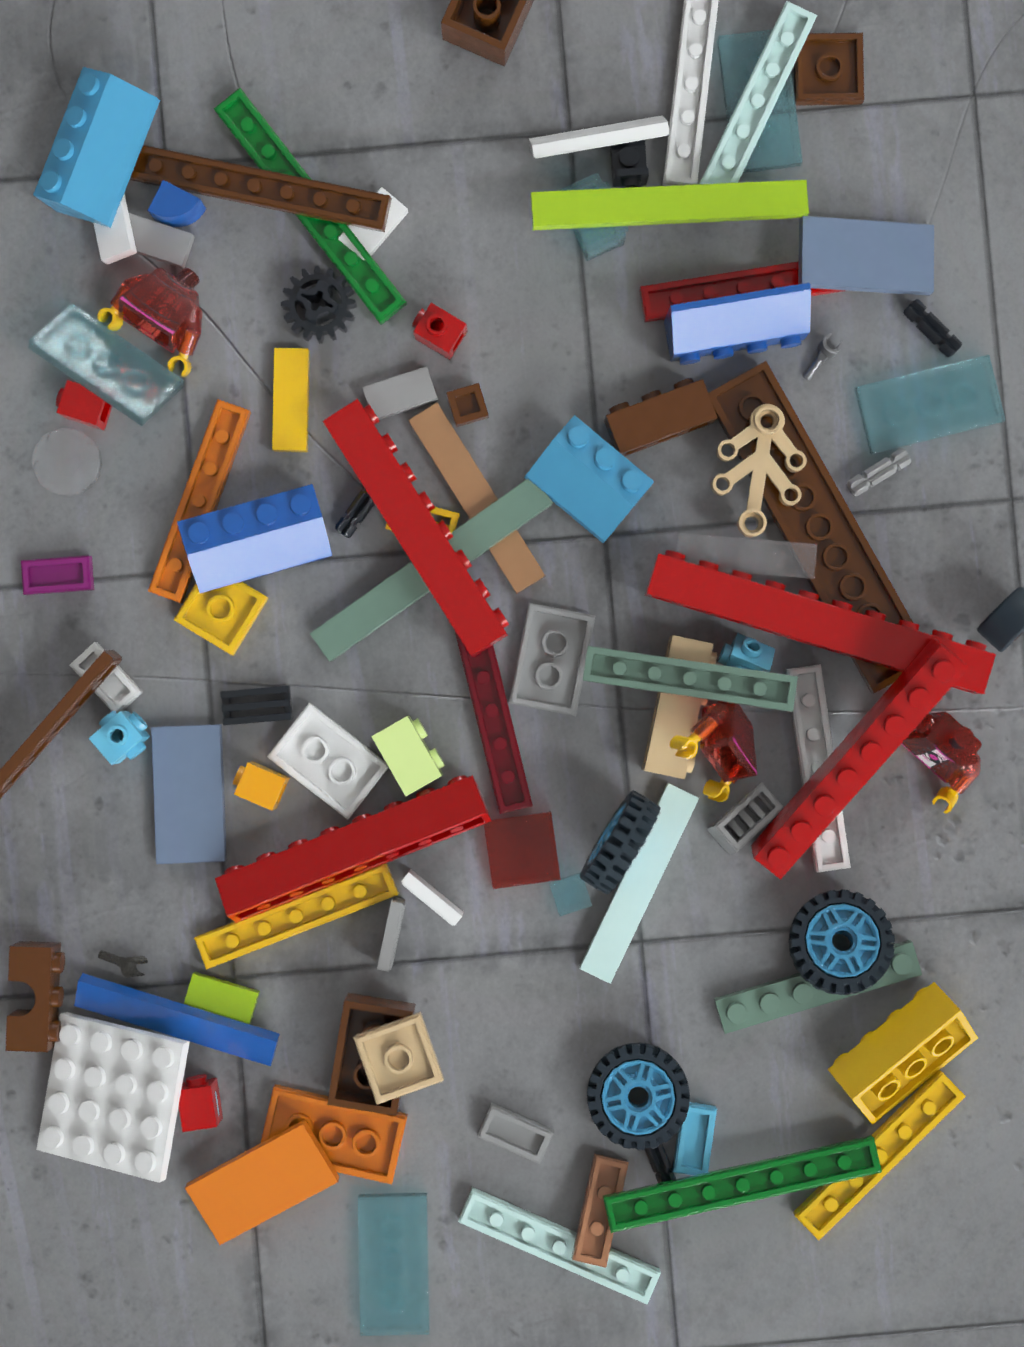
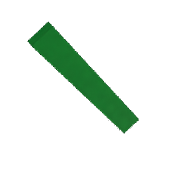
(272, 155)
(742, 1184)

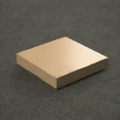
(398, 1058)

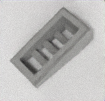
(723, 837)

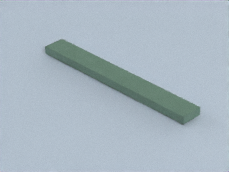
(406, 584)

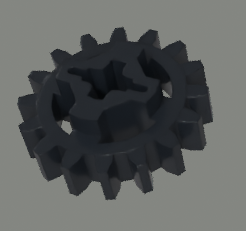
(324, 291)

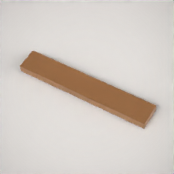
(473, 492)

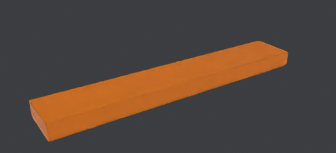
(200, 495)

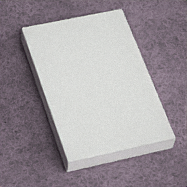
(328, 761)

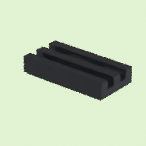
(227, 707)

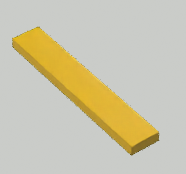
(296, 916)
(893, 1142)

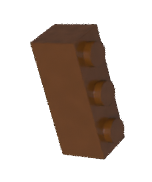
(660, 417)

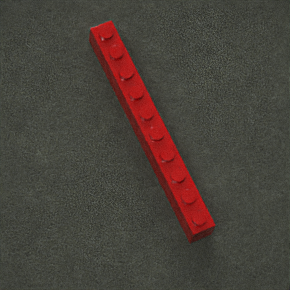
(806, 618)

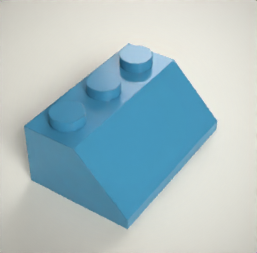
(589, 479)

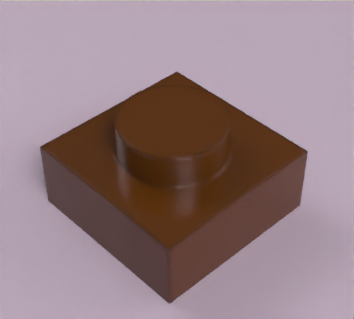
(467, 405)

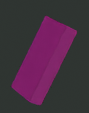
(57, 575)

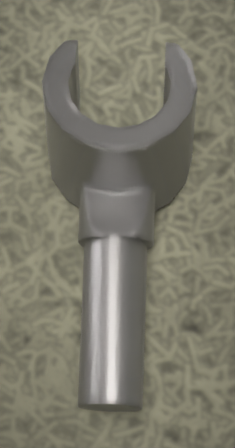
(823, 354)

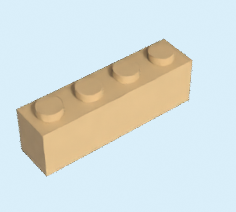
(675, 714)

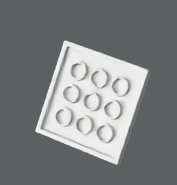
(113, 1096)

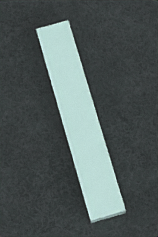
(759, 95)
(638, 885)
(555, 1244)

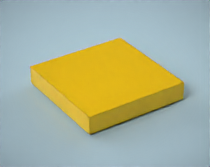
(222, 614)

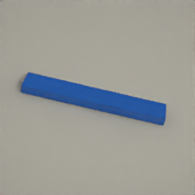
(176, 1019)

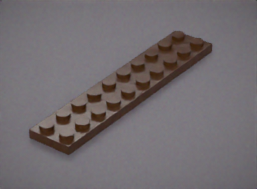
(844, 559)

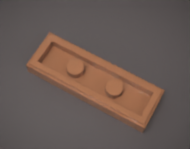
(593, 1232)

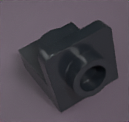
(629, 164)

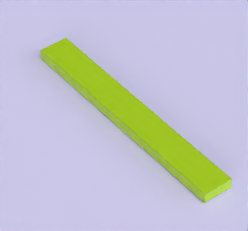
(669, 204)

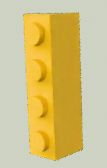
(903, 1052)

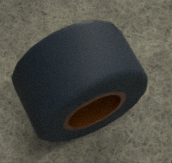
(1005, 622)

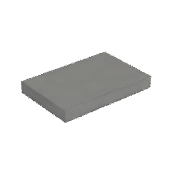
(552, 659)

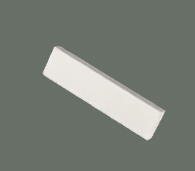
(599, 137)

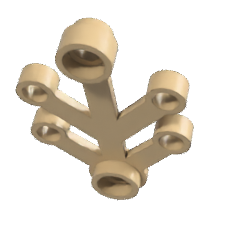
(760, 464)

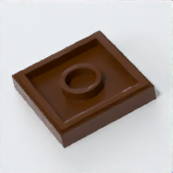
(830, 70)

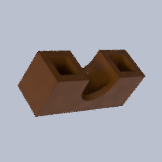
(40, 968)

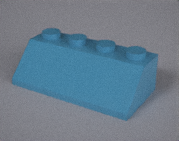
(96, 147)

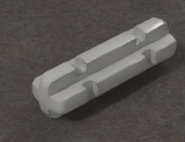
(878, 472)

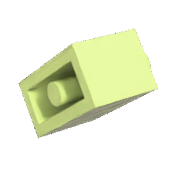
(408, 754)

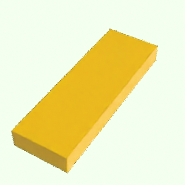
(290, 400)

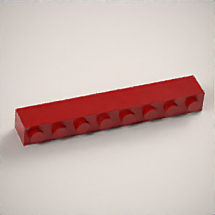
(415, 527)
(858, 757)
(352, 848)

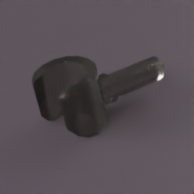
(127, 964)

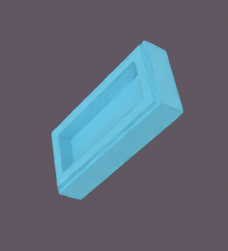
(695, 1140)

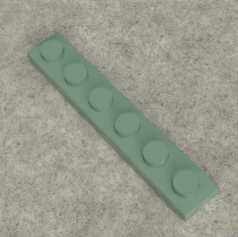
(690, 678)
(794, 994)

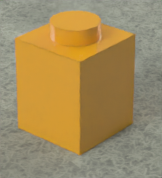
(260, 785)

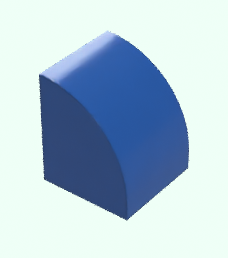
(175, 206)

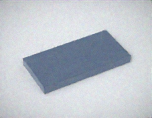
(866, 255)
(188, 794)

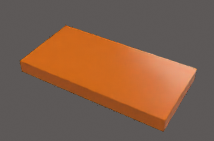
(353, 1139)
(262, 1182)

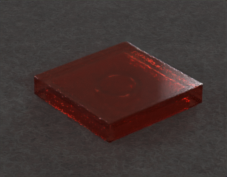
(522, 850)

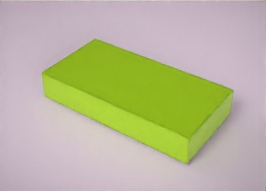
(221, 997)

